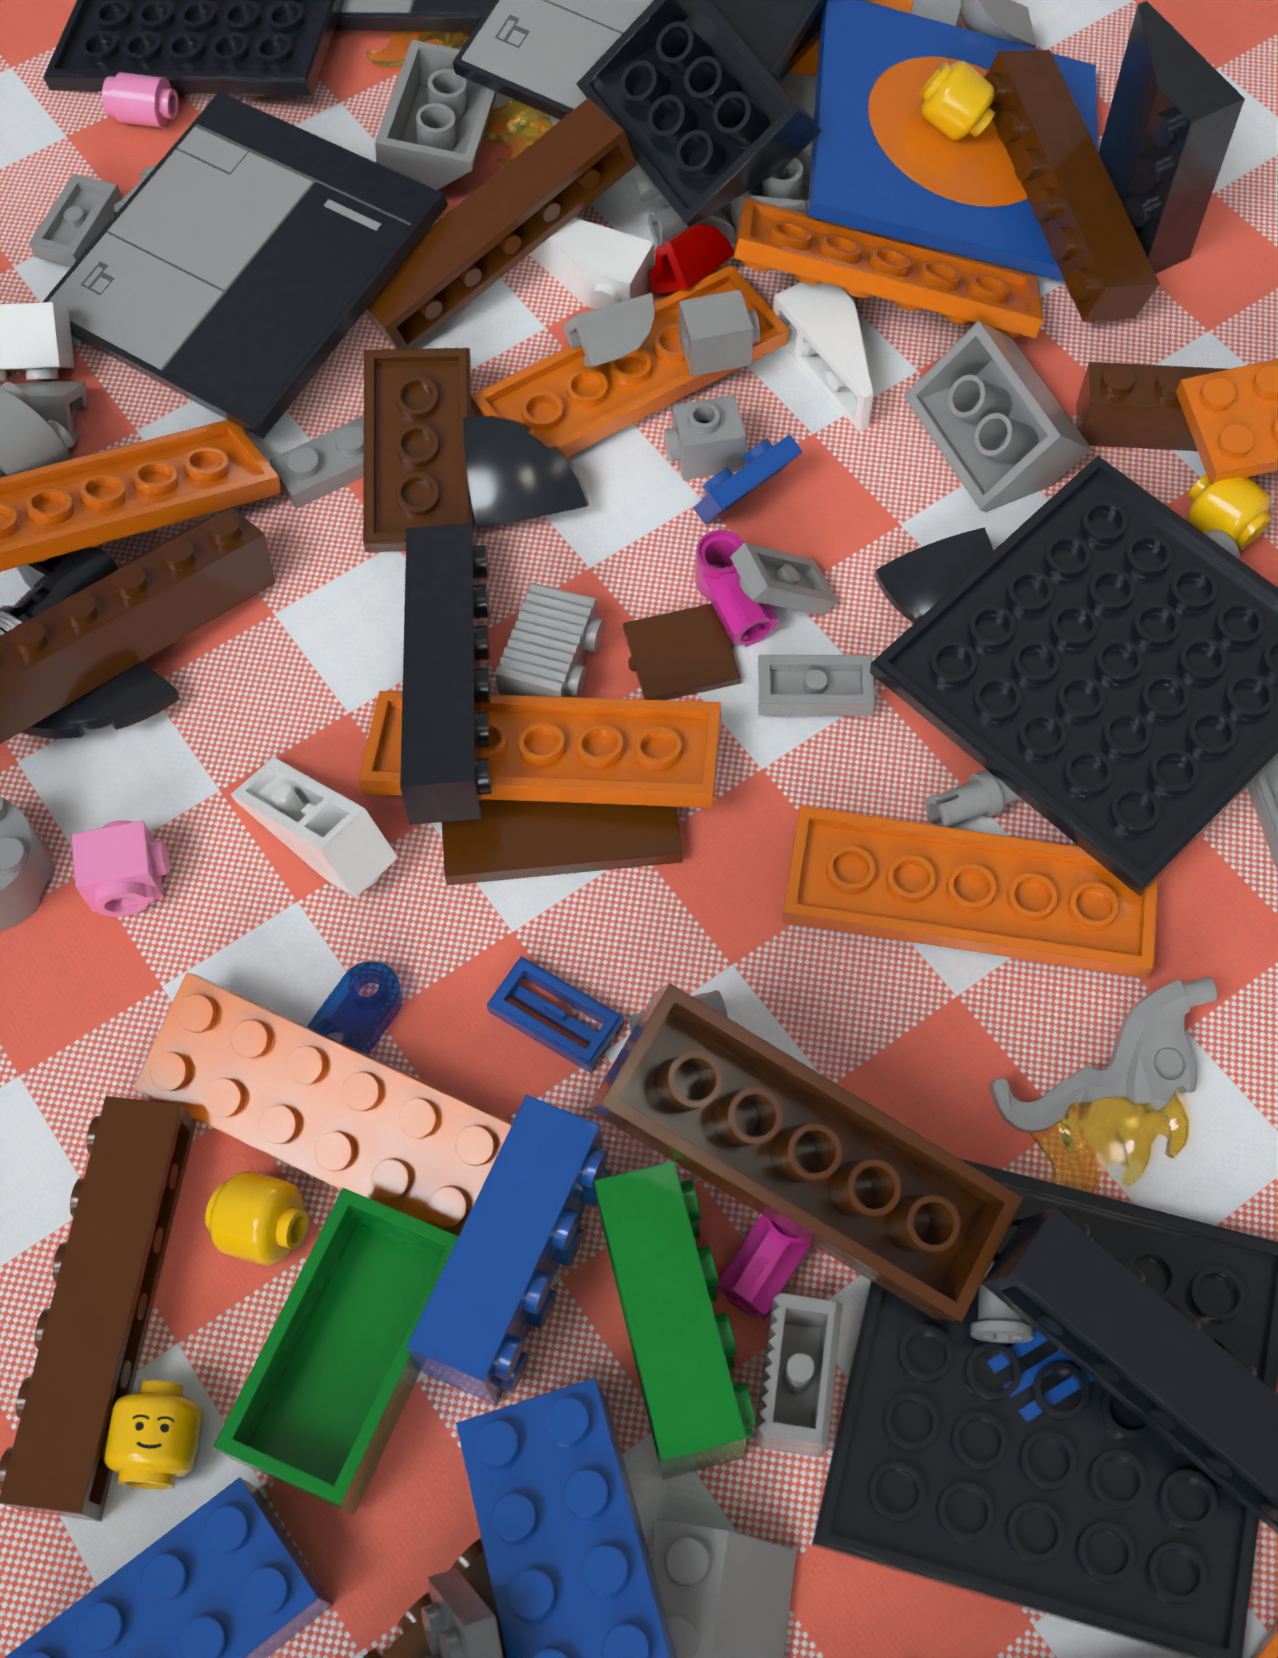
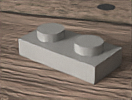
(75, 220)
(322, 464)
(782, 579)
(815, 685)

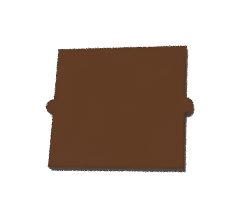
(681, 653)

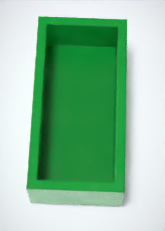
(670, 1321)
(339, 1355)

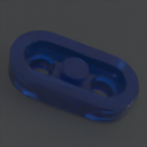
(360, 1017)

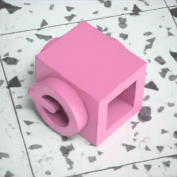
(119, 867)

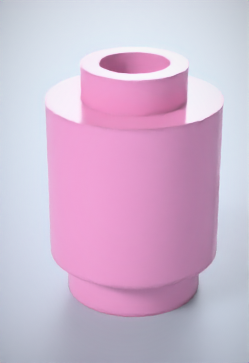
(139, 99)

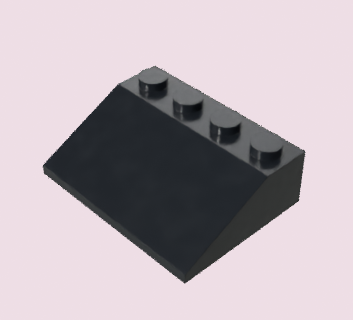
(697, 106)
(1167, 136)

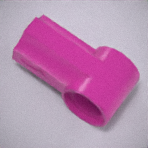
(741, 617)
(762, 1267)

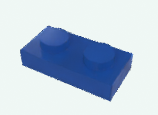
(762, 464)

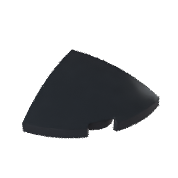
(516, 474)
(928, 573)
(118, 702)

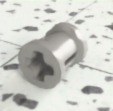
(998, 1321)

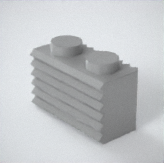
(550, 644)
(799, 1375)

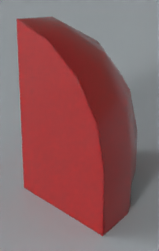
(688, 258)

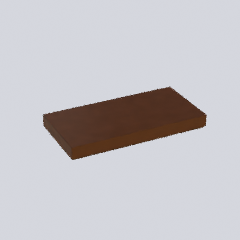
(414, 442)
(557, 839)

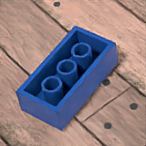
(510, 1252)
(563, 1530)
(205, 1589)

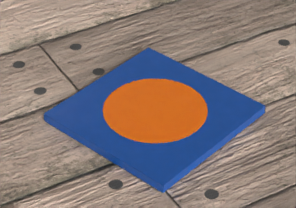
(896, 173)

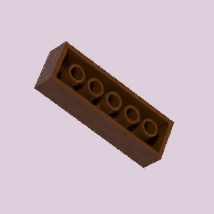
(806, 1154)

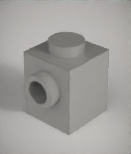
(717, 332)
(706, 437)

